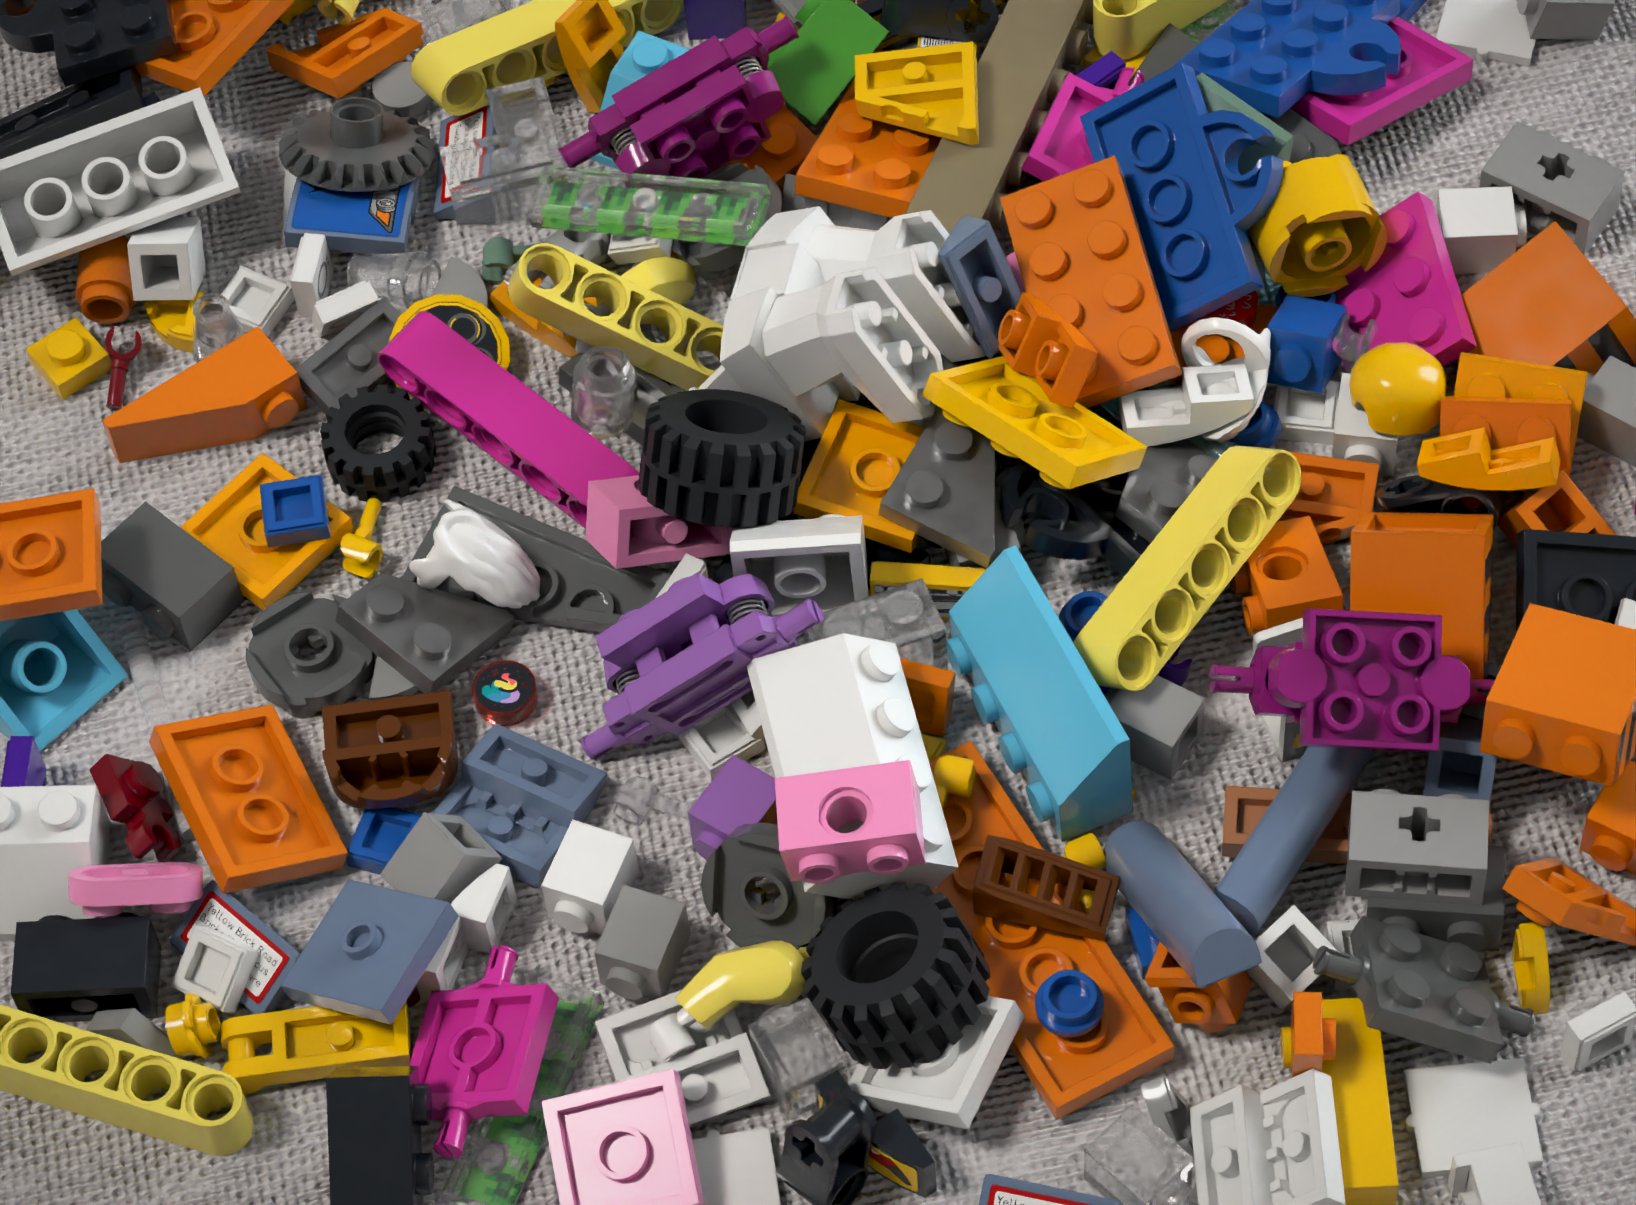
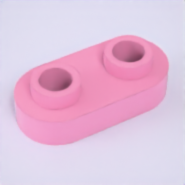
(162, 885)

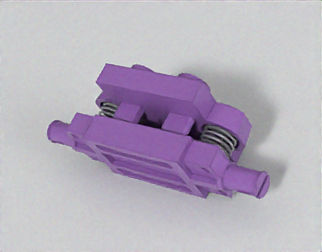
(688, 656)

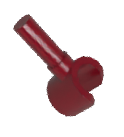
(119, 369)

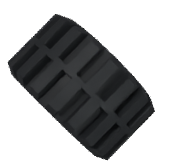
(721, 458)
(896, 975)

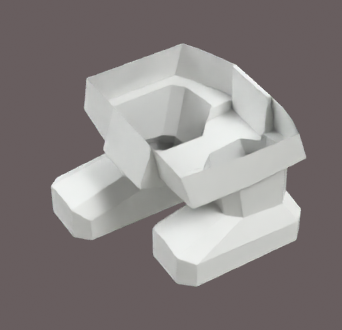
(844, 315)

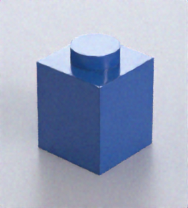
(1302, 343)

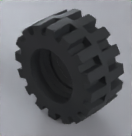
(371, 415)

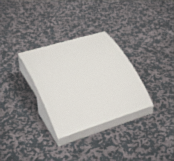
(714, 1077)
(1269, 1145)

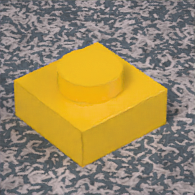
(69, 358)

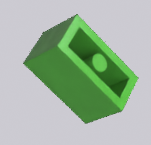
(822, 60)

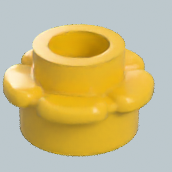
(192, 1026)

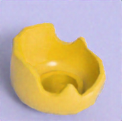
(1398, 388)

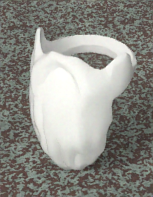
(1257, 362)
(478, 559)

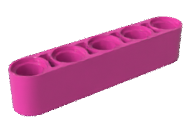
(499, 413)

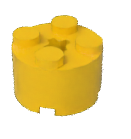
(1319, 227)

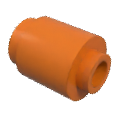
(105, 282)

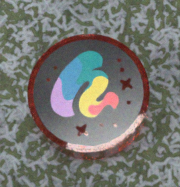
(505, 693)

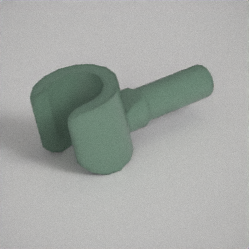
(498, 257)

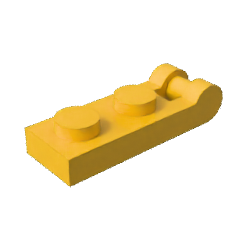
(310, 1045)

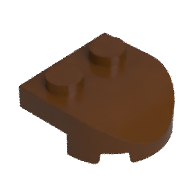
(391, 749)

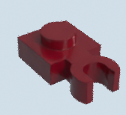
(136, 797)

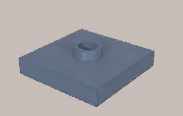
(369, 951)

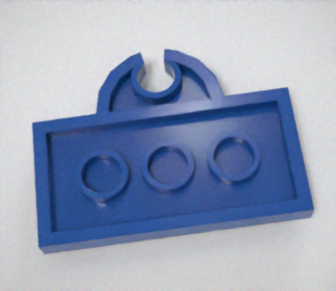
(1289, 47)
(1188, 188)

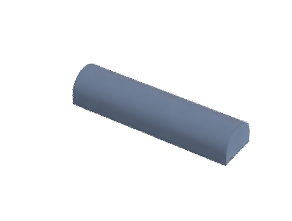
(1289, 832)
(1178, 905)

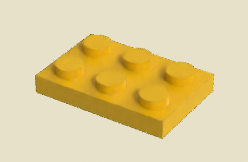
(1021, 422)

